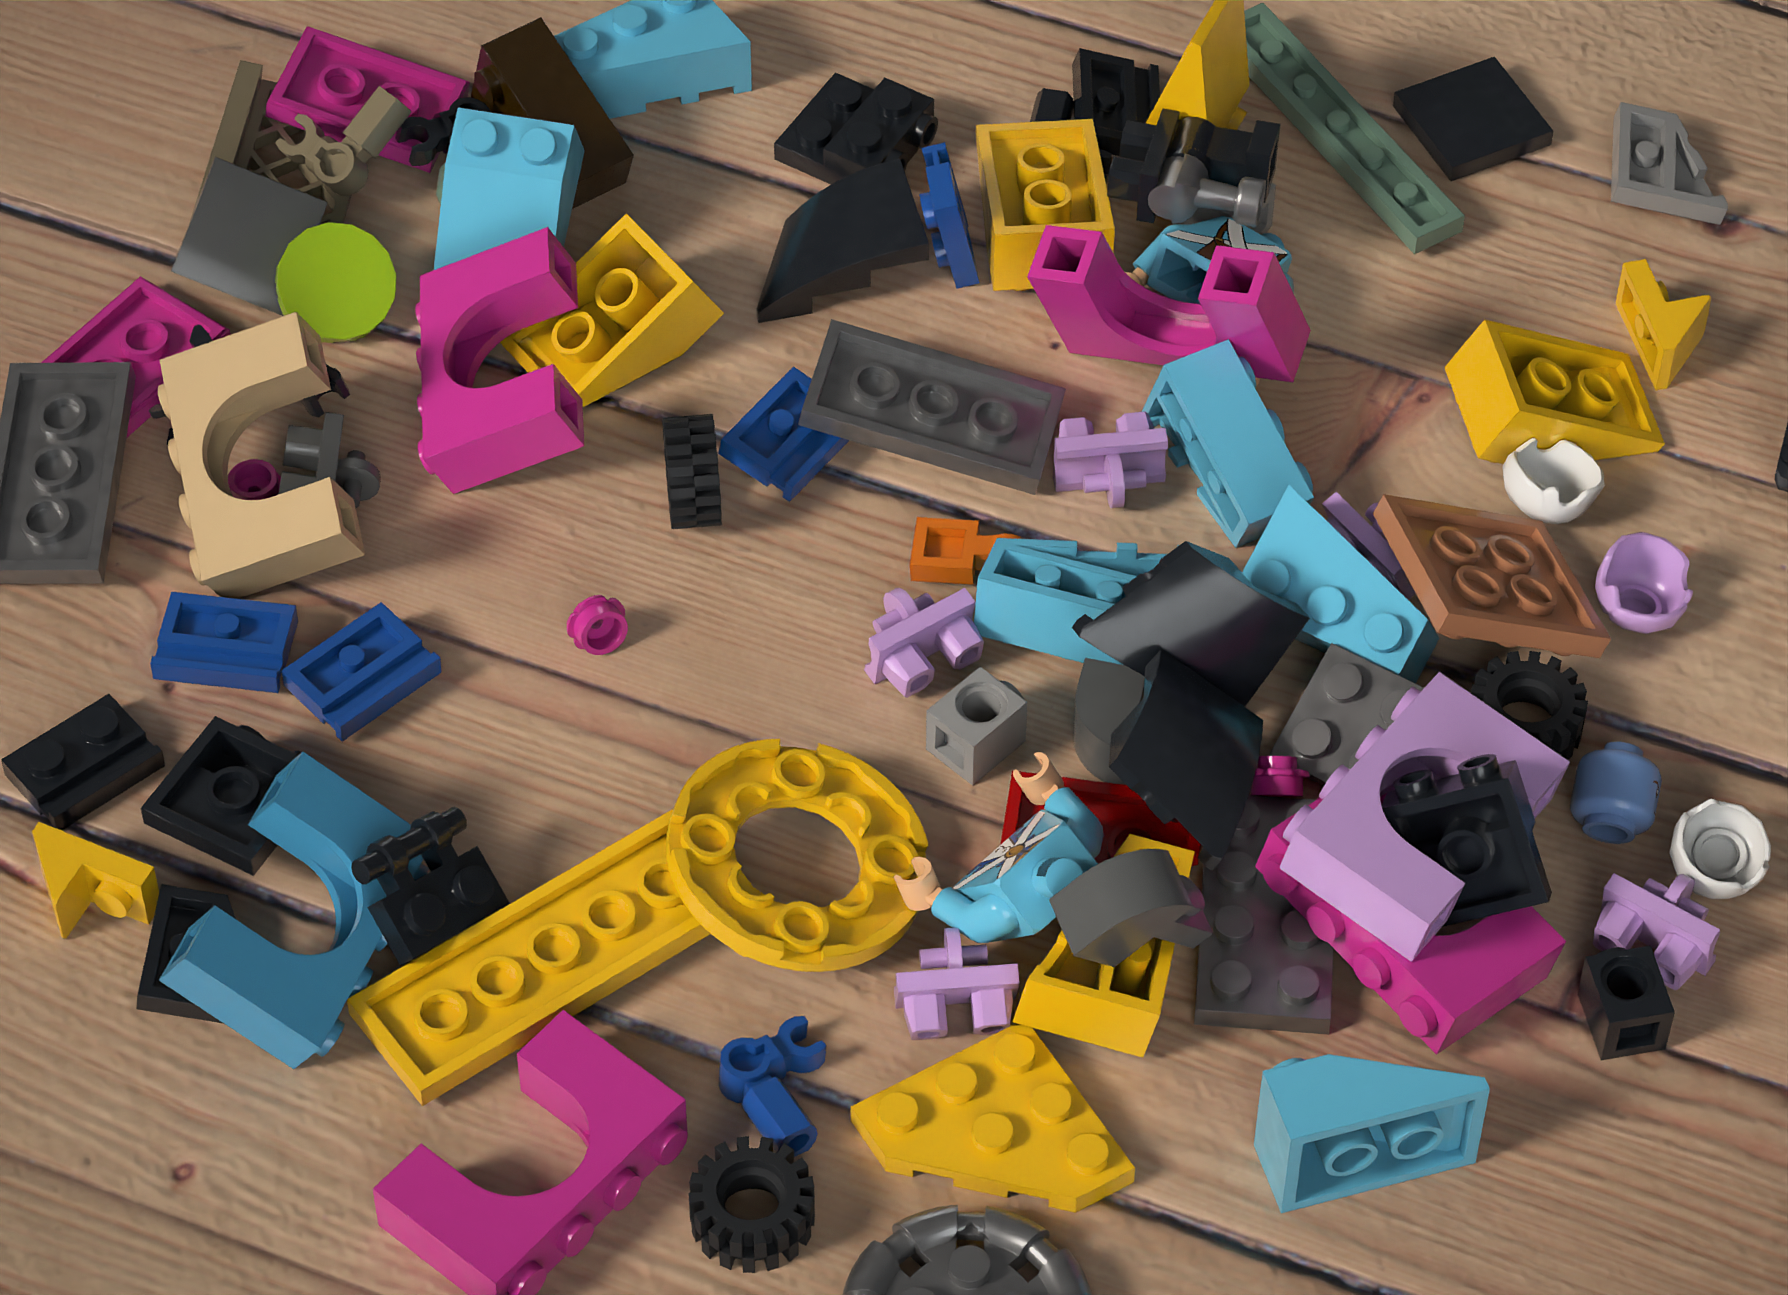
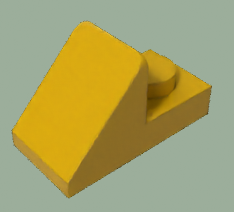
(1659, 328)
(87, 873)

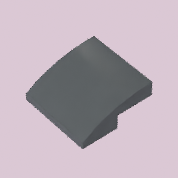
(243, 232)

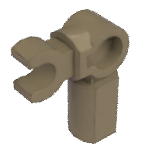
(343, 163)

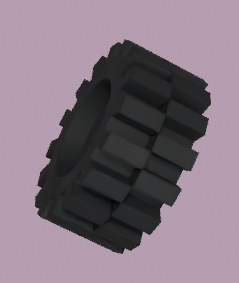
(692, 471)
(1541, 686)
(756, 1238)

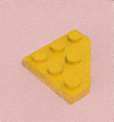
(997, 1125)

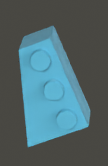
(658, 53)
(1226, 439)
(1041, 587)
(1339, 591)

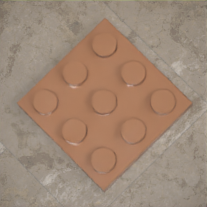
(1491, 577)

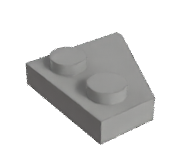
(1659, 167)

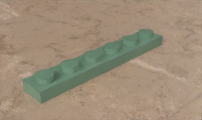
(1347, 135)

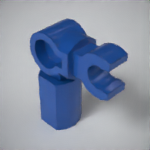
(753, 1076)

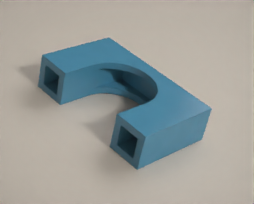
(278, 996)

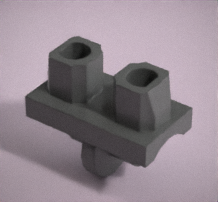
(319, 451)

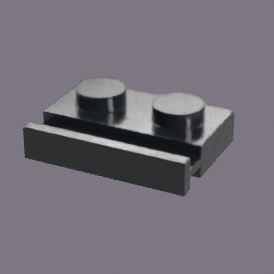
(1112, 93)
(83, 762)

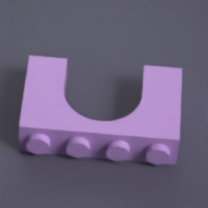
(1355, 855)

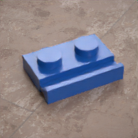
(944, 209)
(773, 445)
(224, 642)
(361, 671)

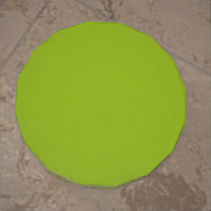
(336, 281)

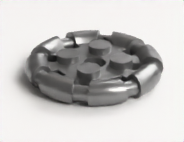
(968, 1270)

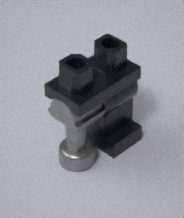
(1194, 166)

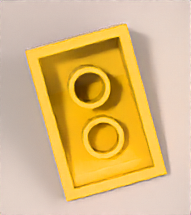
(1211, 70)
(1037, 179)
(629, 317)
(1550, 389)

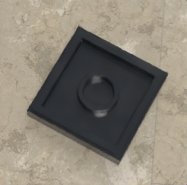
(1472, 118)

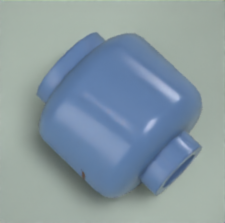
(1615, 793)

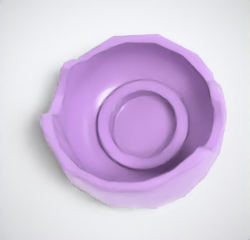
(1643, 583)

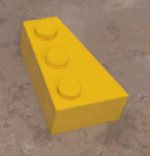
(1099, 1001)

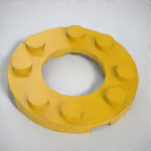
(824, 782)

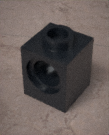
(1619, 1024)

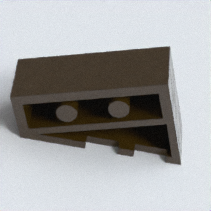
(534, 79)

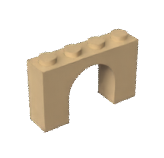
(211, 400)

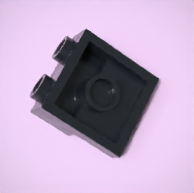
(856, 128)
(217, 792)
(1476, 830)

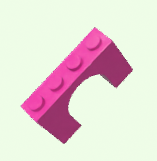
(462, 316)
(1114, 317)
(1452, 980)
(512, 1242)

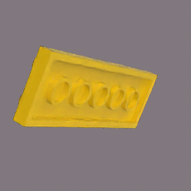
(528, 963)

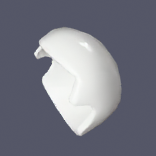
(1552, 482)
(1720, 849)

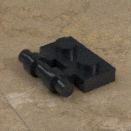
(437, 905)

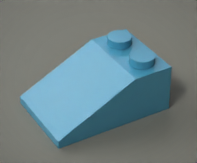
(505, 182)
(1362, 1125)

